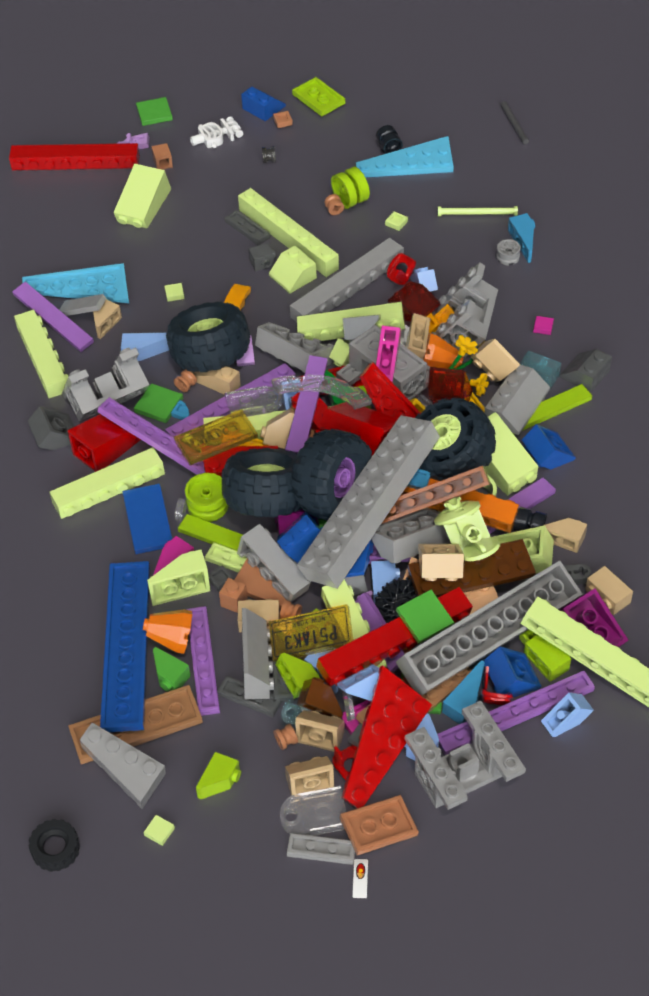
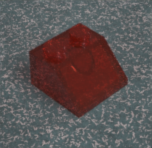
(415, 299)
(448, 384)

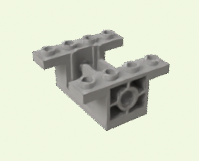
(473, 308)
(410, 373)
(129, 377)
(467, 767)

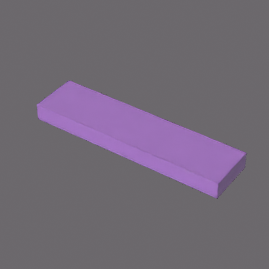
(375, 620)

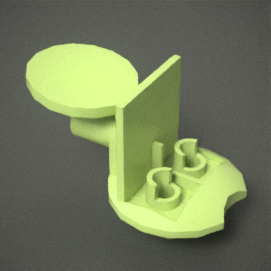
(467, 528)

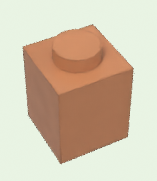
(162, 156)
(232, 593)

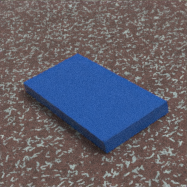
(147, 518)

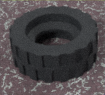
(60, 860)

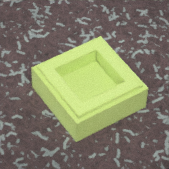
(396, 221)
(174, 292)
(159, 830)

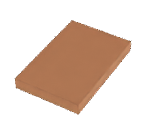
(256, 585)
(378, 825)

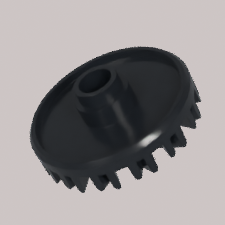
(394, 596)

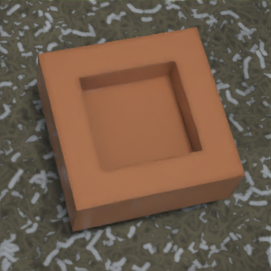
(282, 119)

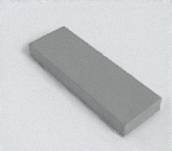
(83, 305)
(320, 848)

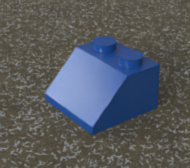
(260, 103)
(547, 447)
(299, 536)
(511, 672)

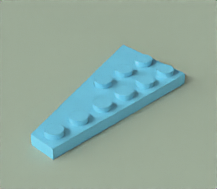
(418, 159)
(83, 283)

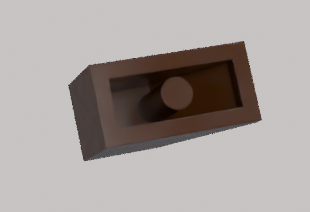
(319, 698)

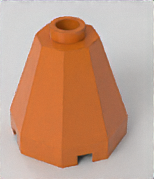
(440, 353)
(169, 629)

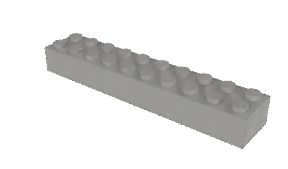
(368, 501)
(484, 630)

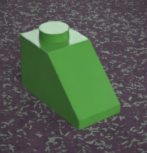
(171, 671)

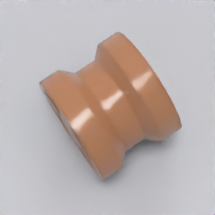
(334, 204)
(185, 381)
(289, 610)
(285, 736)

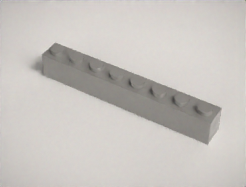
(347, 281)

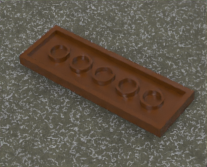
(506, 565)

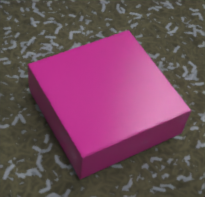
(543, 325)

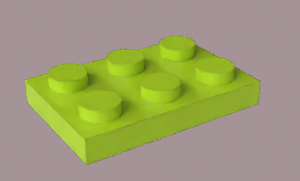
(318, 96)

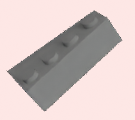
(290, 346)
(273, 563)
(123, 763)

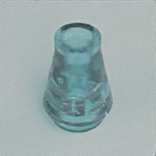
(290, 717)

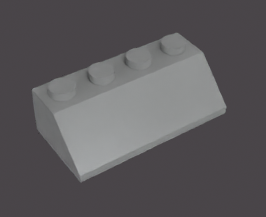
(518, 398)
(401, 536)
(255, 656)

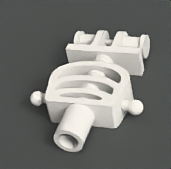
(212, 134)

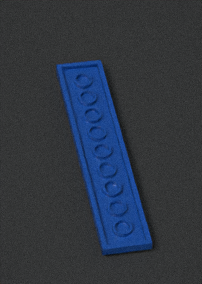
(125, 648)

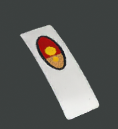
(360, 878)

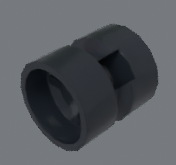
(389, 139)
(526, 519)

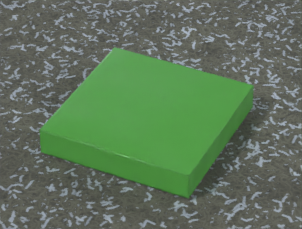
(154, 111)
(158, 403)
(424, 616)

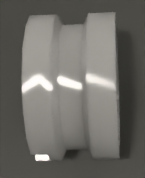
(508, 252)

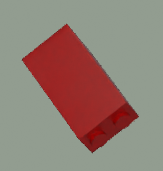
(364, 422)
(100, 442)

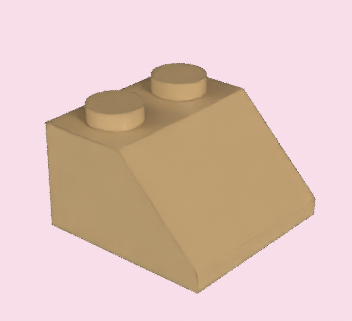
(494, 360)
(441, 561)
(319, 730)
(310, 775)

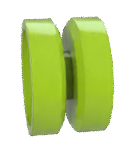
(350, 187)
(205, 497)

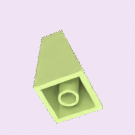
(142, 196)
(510, 463)

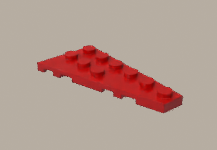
(385, 394)
(391, 716)

